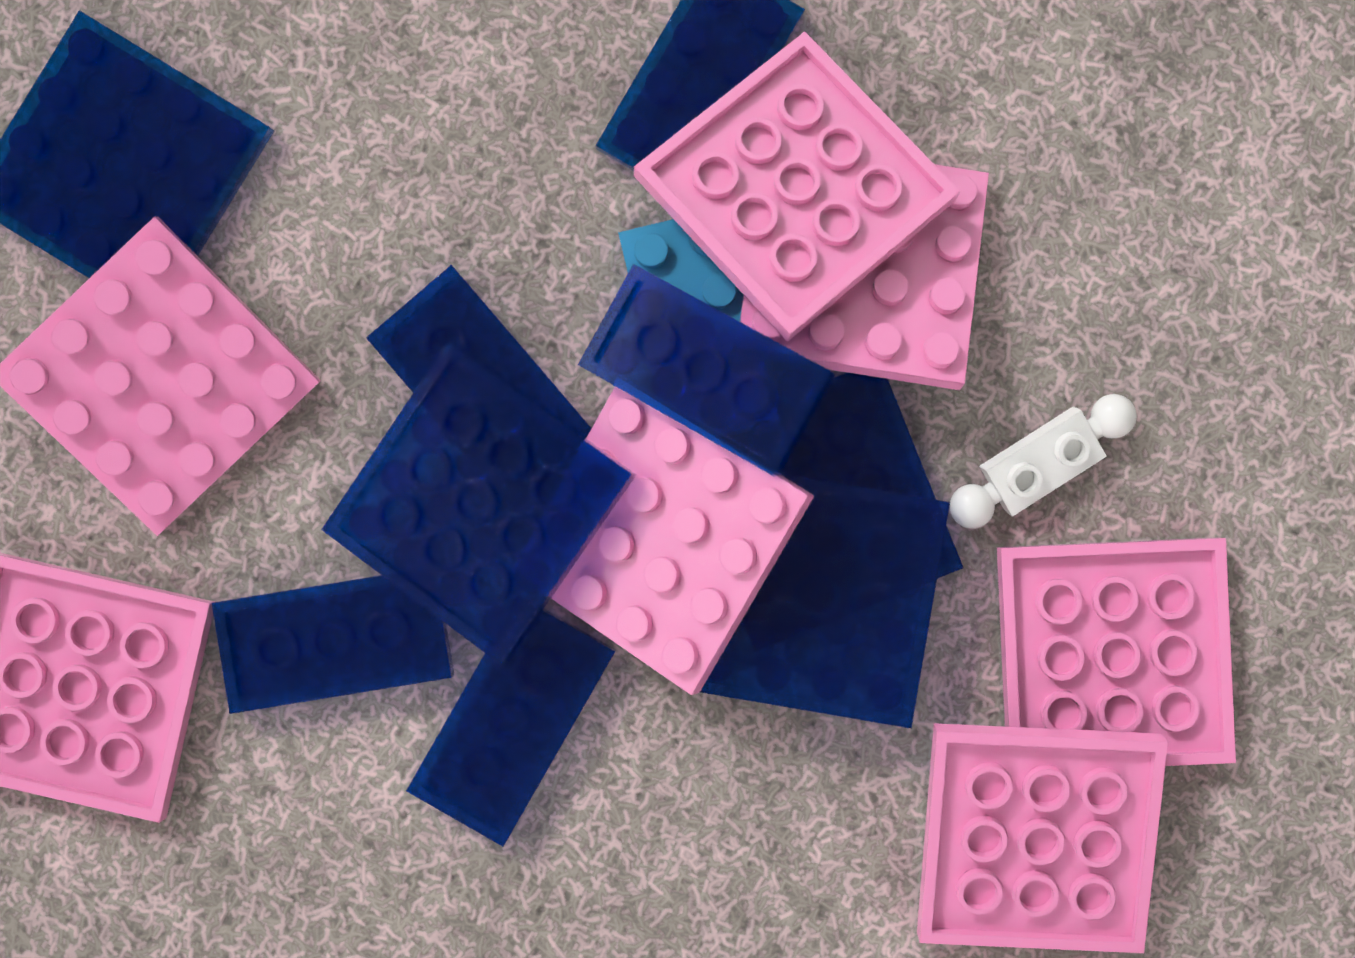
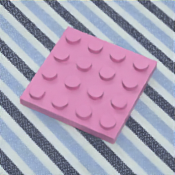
(795, 185)
(912, 310)
(155, 376)
(681, 543)
(1121, 641)
(95, 686)
(1040, 837)

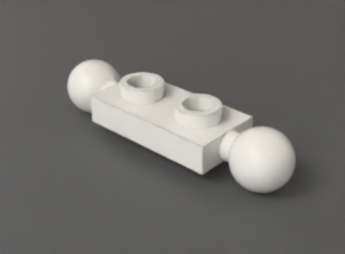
(1043, 461)

